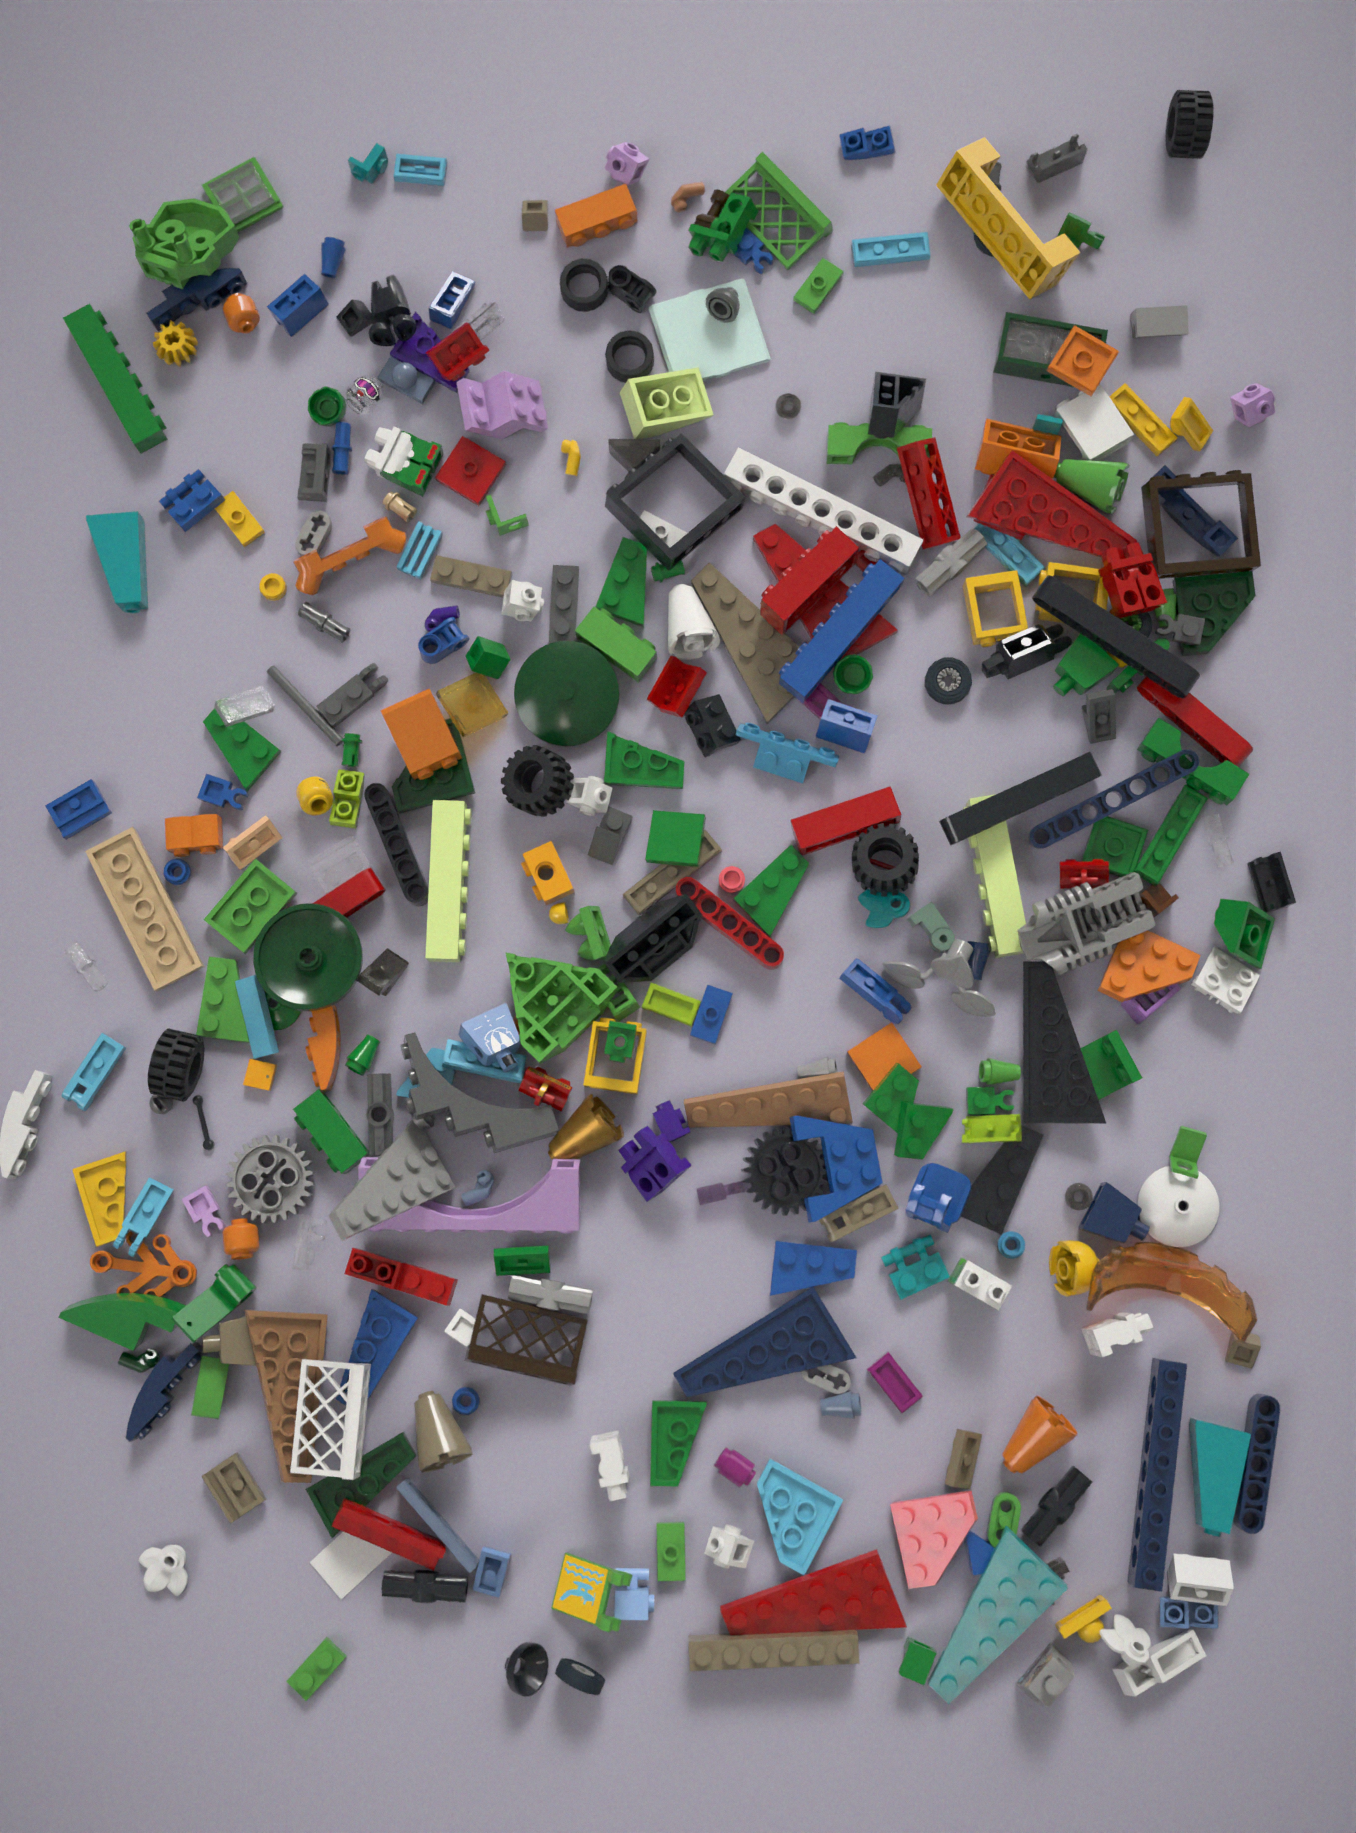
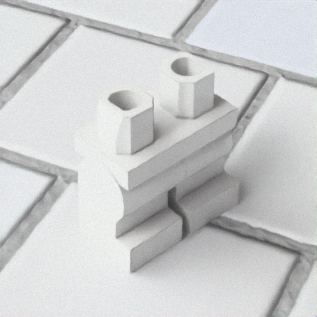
(1121, 1331)
(611, 1466)

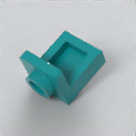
(373, 165)

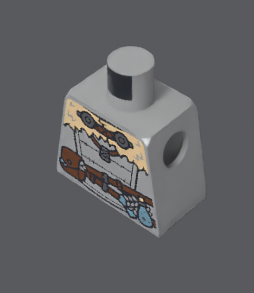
(1047, 1676)

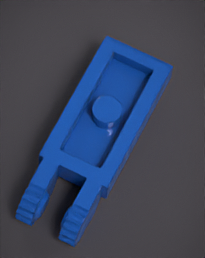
(876, 991)

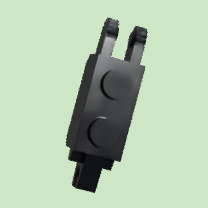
(1025, 651)

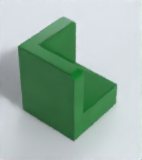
(487, 657)
(917, 1661)

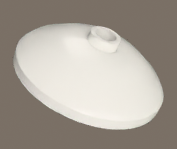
(1160, 1209)

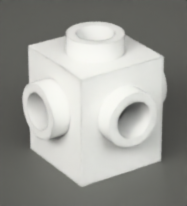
(522, 601)
(590, 795)
(723, 1546)

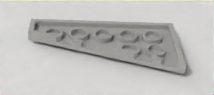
(396, 1182)

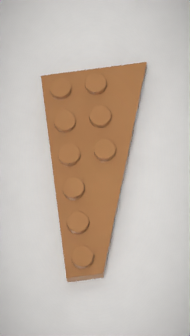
(279, 1346)

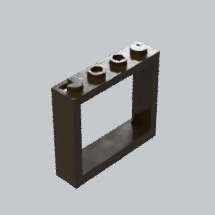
(1205, 567)

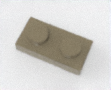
(963, 1459)

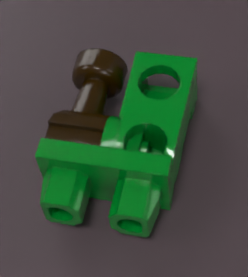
(723, 230)

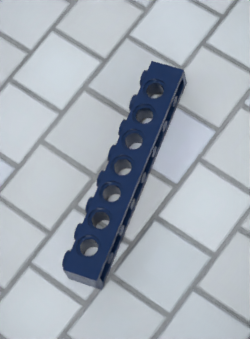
(1157, 1474)

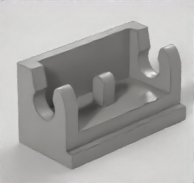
(1159, 321)

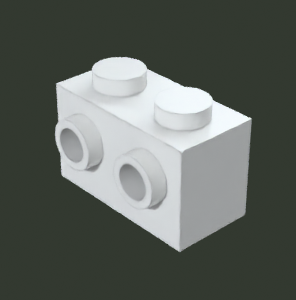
(1200, 1579)

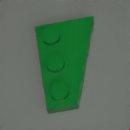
(243, 748)

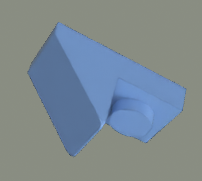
(491, 1571)

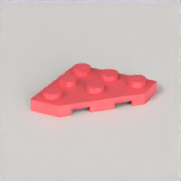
(932, 1533)

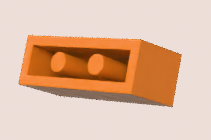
(596, 216)

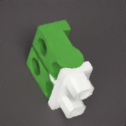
(979, 1283)

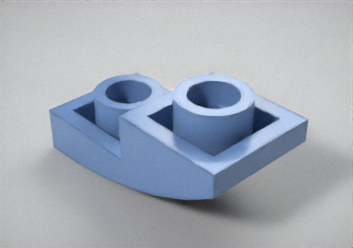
(1187, 1614)

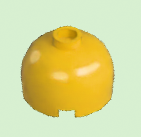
(1073, 1266)

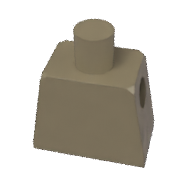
(231, 1342)

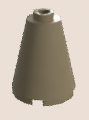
(438, 1434)

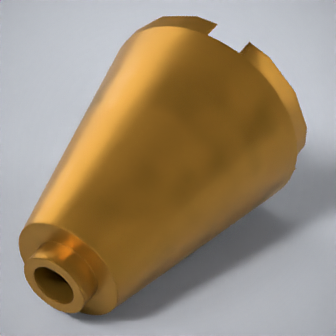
(585, 1131)

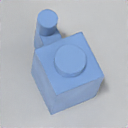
(634, 1601)

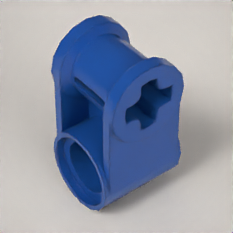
(444, 640)

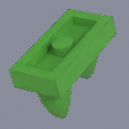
(590, 923)

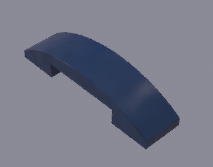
(1194, 519)

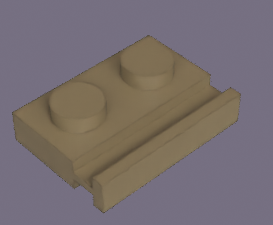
(233, 1487)

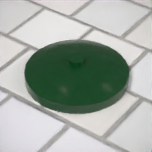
(566, 693)
(308, 957)

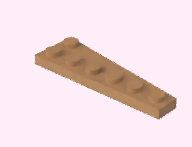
(772, 1104)

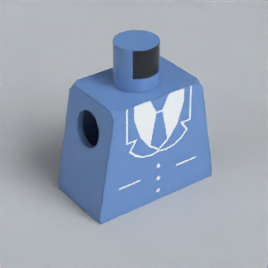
(492, 1037)

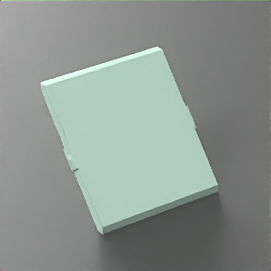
(697, 339)

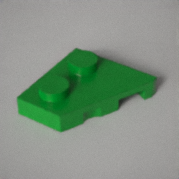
(919, 1128)

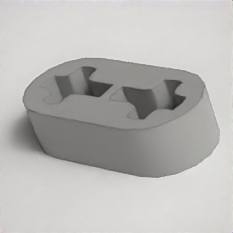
(308, 532)
(826, 1384)

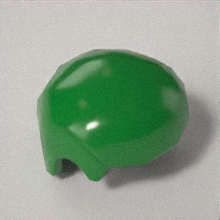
(327, 406)
(853, 674)

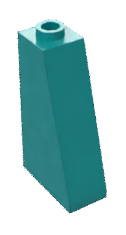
(122, 553)
(1217, 1472)

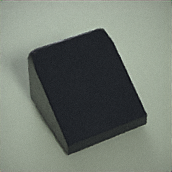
(354, 317)

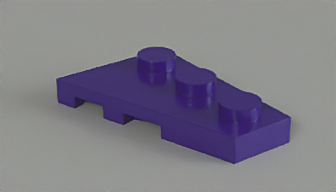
(415, 349)

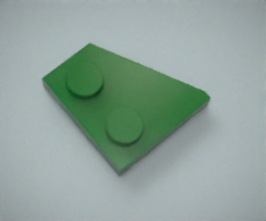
(889, 1094)

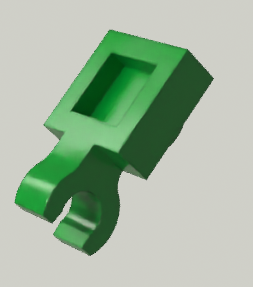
(1078, 232)

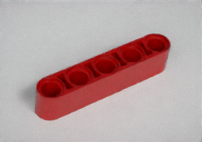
(1198, 723)
(354, 893)
(743, 926)

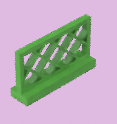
(795, 200)

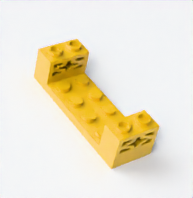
(999, 226)

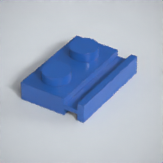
(78, 809)

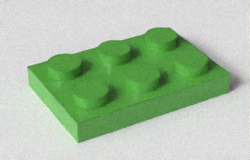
(250, 905)

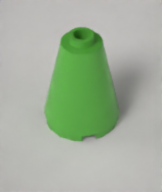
(1094, 481)

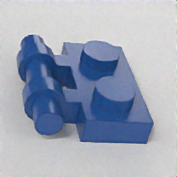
(195, 505)

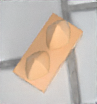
(252, 842)

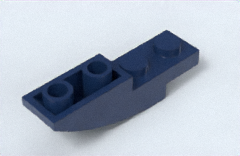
(199, 289)
(153, 1397)

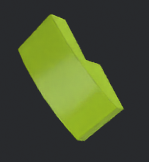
(347, 798)

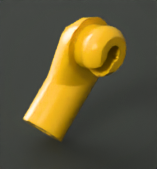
(574, 456)

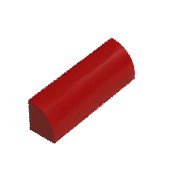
(845, 820)

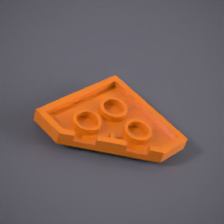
(1146, 966)

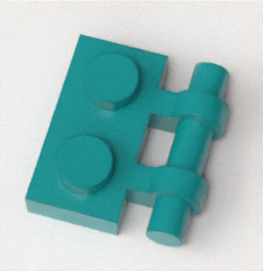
(918, 1275)

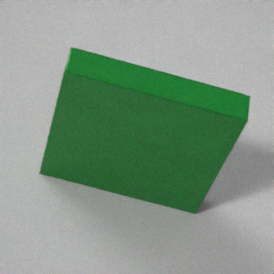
(675, 838)
(1117, 843)

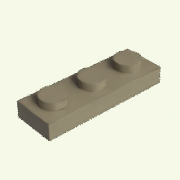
(470, 576)

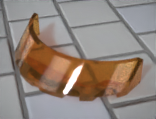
(1178, 1273)

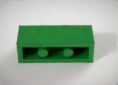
(330, 1132)

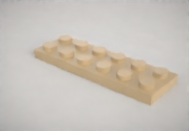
(144, 909)

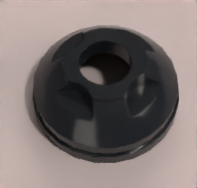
(532, 1669)

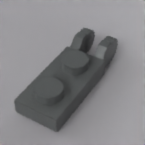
(351, 696)

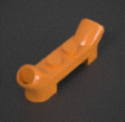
(312, 567)

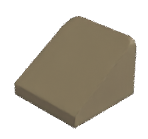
(535, 215)
(1243, 1352)

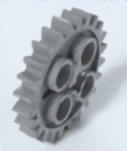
(289, 1194)

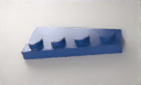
(379, 1338)

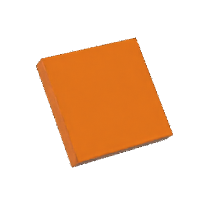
(1082, 361)
(880, 1053)

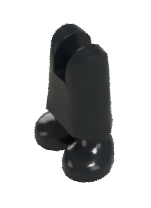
(390, 303)

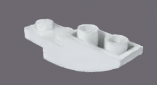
(16, 1133)

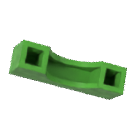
(847, 441)

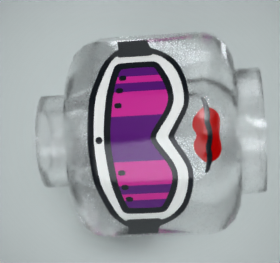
(364, 394)

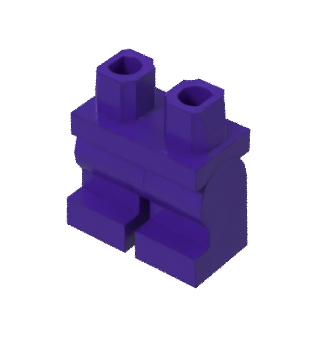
(654, 1165)

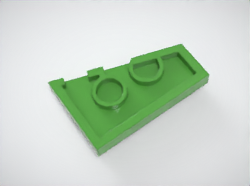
(220, 1005)

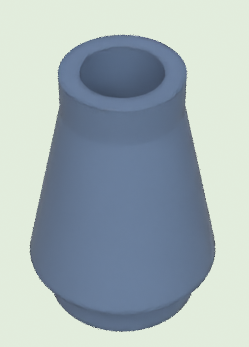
(842, 1405)

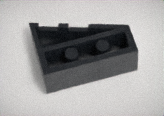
(893, 403)

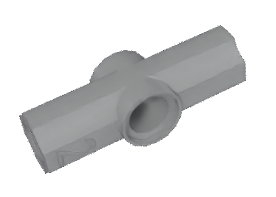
(950, 562)
(550, 1294)

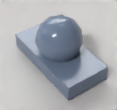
(406, 379)

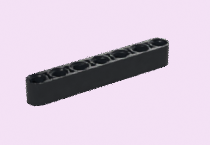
(1116, 637)
(1020, 798)

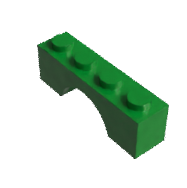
(1220, 781)

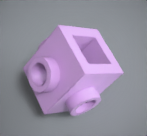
(626, 163)
(1253, 404)

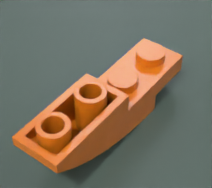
(325, 1047)

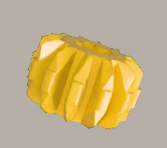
(175, 343)

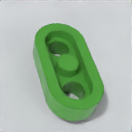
(999, 1519)

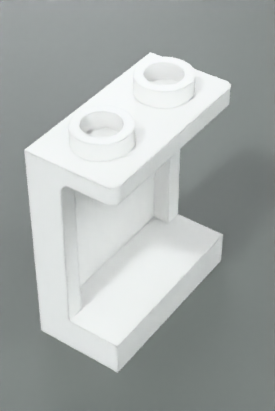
(1094, 424)

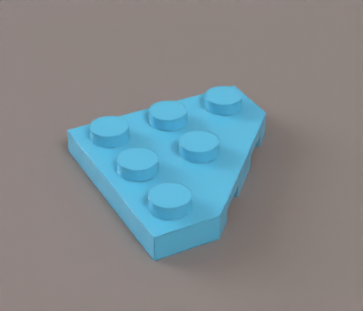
(796, 1513)

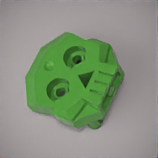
(183, 241)

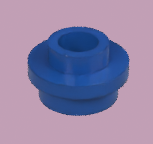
(170, 868)
(459, 1407)

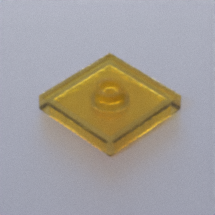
(471, 703)

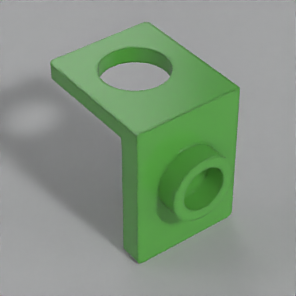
(504, 527)
(1186, 1151)

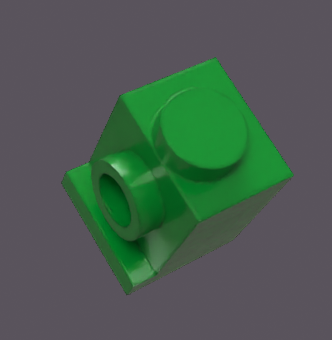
(623, 1030)

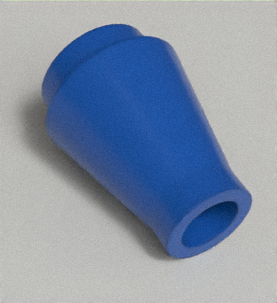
(331, 256)

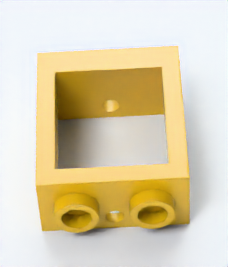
(992, 583)
(1100, 594)
(608, 1083)

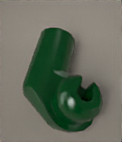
(140, 1363)

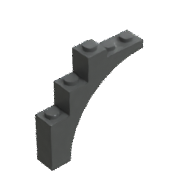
(435, 1095)

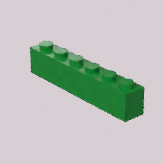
(115, 379)

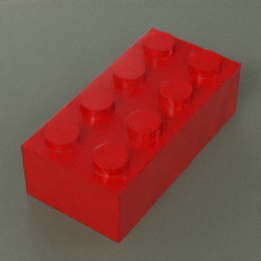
(808, 580)

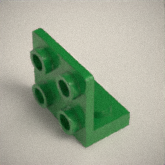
(1109, 1064)

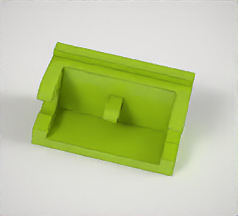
(992, 1129)

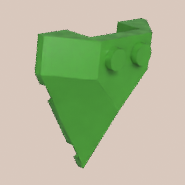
(555, 1002)

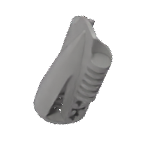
(1085, 923)

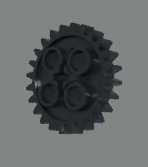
(764, 1183)

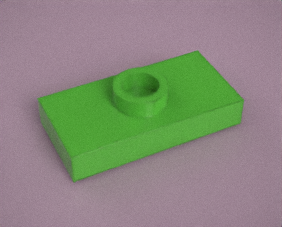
(818, 285)
(671, 1551)

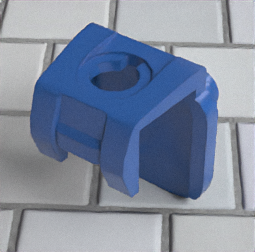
(938, 1196)

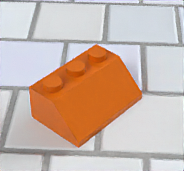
(1034, 446)

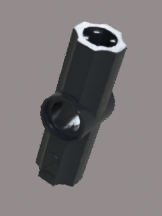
(1056, 1506)
(424, 1586)

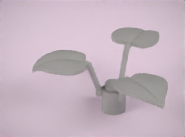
(952, 967)

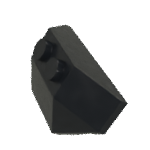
(654, 940)

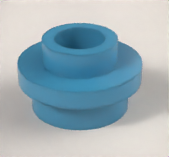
(1019, 1241)

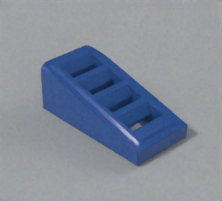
(445, 314)

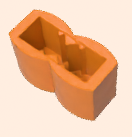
(193, 834)

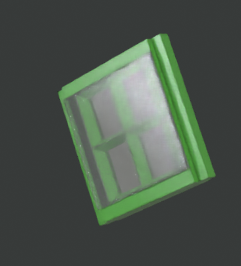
(244, 194)

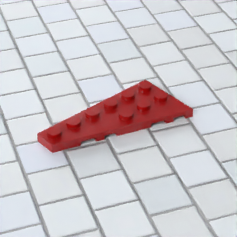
(1037, 506)
(835, 1598)

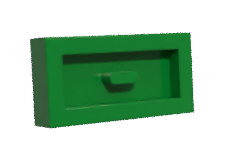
(522, 1260)

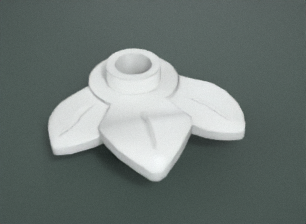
(162, 1571)
(1127, 1640)

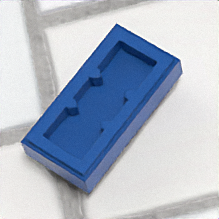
(711, 1014)

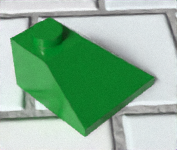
(1244, 930)

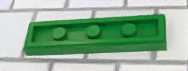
(1170, 835)

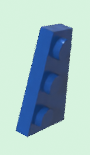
(808, 1266)

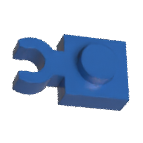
(750, 250)
(218, 792)

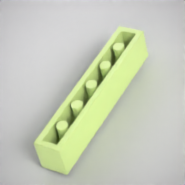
(446, 881)
(998, 887)

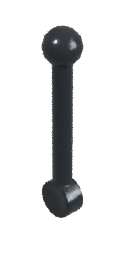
(208, 1144)

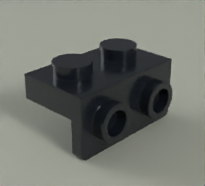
(711, 725)

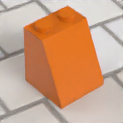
(421, 734)

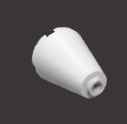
(689, 625)

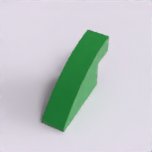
(123, 1316)

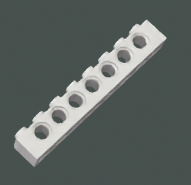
(746, 464)

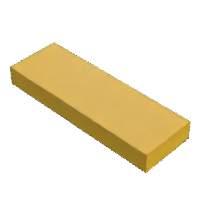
(1142, 420)

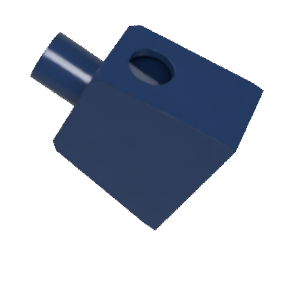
(1113, 1216)

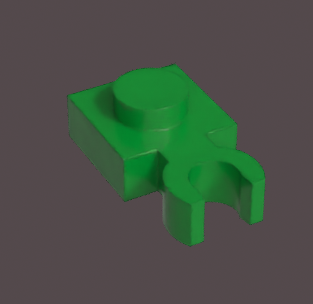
(983, 1100)

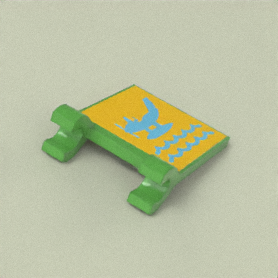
(585, 1591)

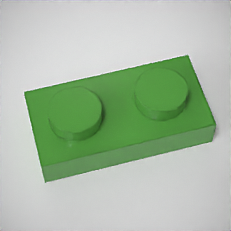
(316, 1668)

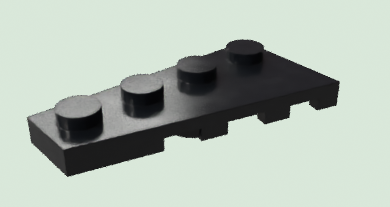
(1001, 1181)

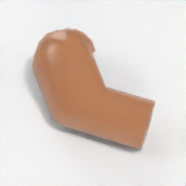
(679, 199)

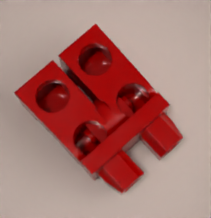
(1131, 581)

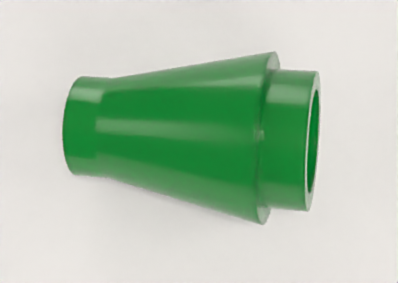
(362, 1056)

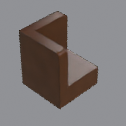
(1157, 899)

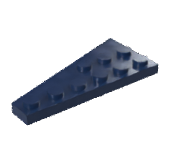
(781, 1343)

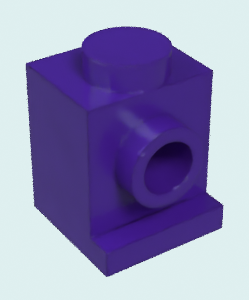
(670, 1121)

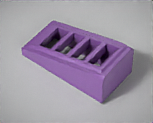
(1139, 1009)

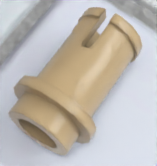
(393, 502)

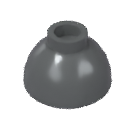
(723, 304)

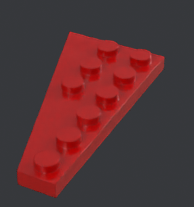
(783, 551)

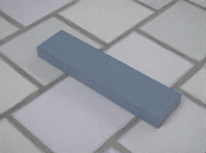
(438, 1524)

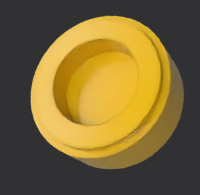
(273, 587)

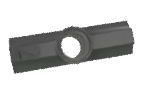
(379, 1095)

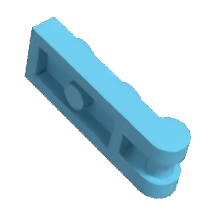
(93, 1071)

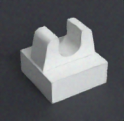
(461, 1328)

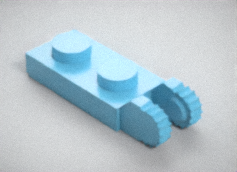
(144, 1214)

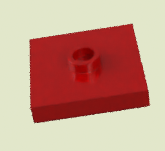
(470, 470)

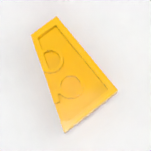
(103, 1196)

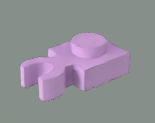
(202, 1207)

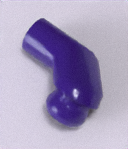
(439, 615)

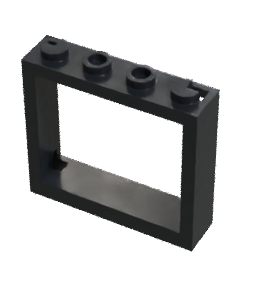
(643, 533)

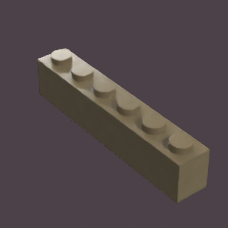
(772, 1650)

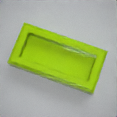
(671, 1004)

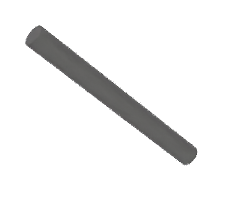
(307, 708)

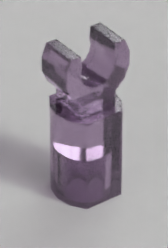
(718, 1192)

